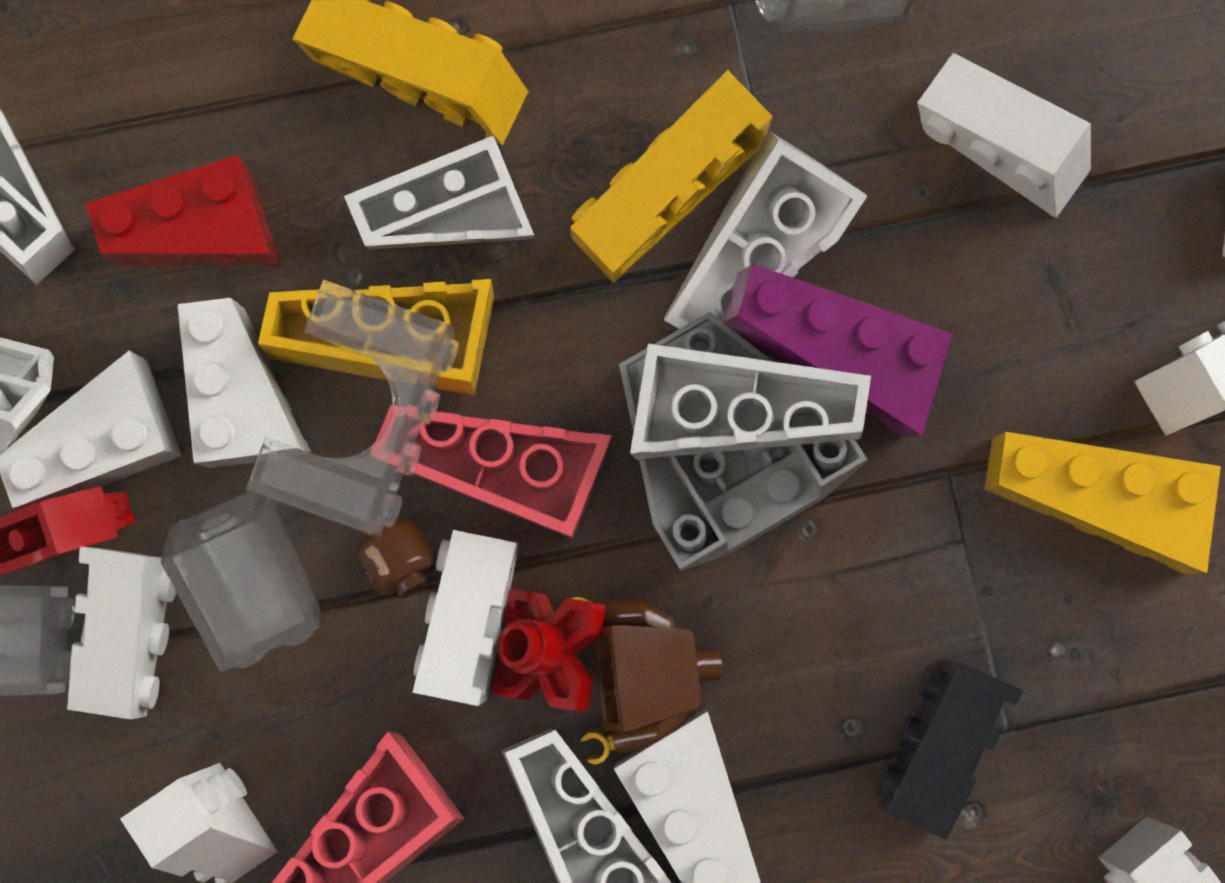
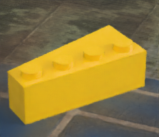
(415, 61)

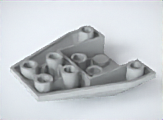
(729, 498)

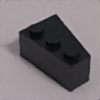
(943, 746)

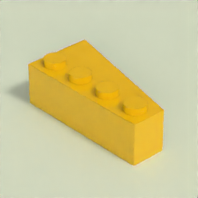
(671, 177)
(462, 306)
(1130, 498)

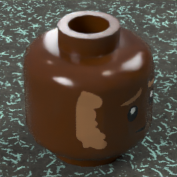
(396, 559)

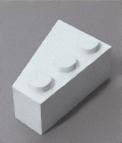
(443, 202)
(28, 224)
(230, 386)
(93, 437)
(465, 618)
(120, 634)

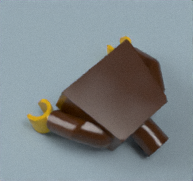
(645, 676)

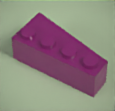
(843, 335)

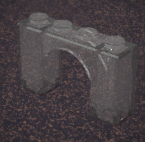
(364, 487)

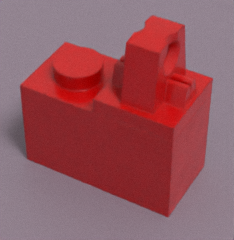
(60, 527)

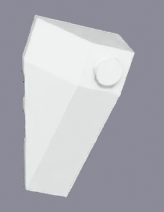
(775, 219)

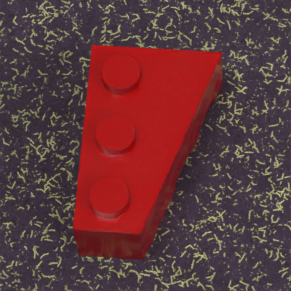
(187, 219)

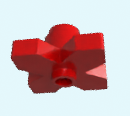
(542, 649)

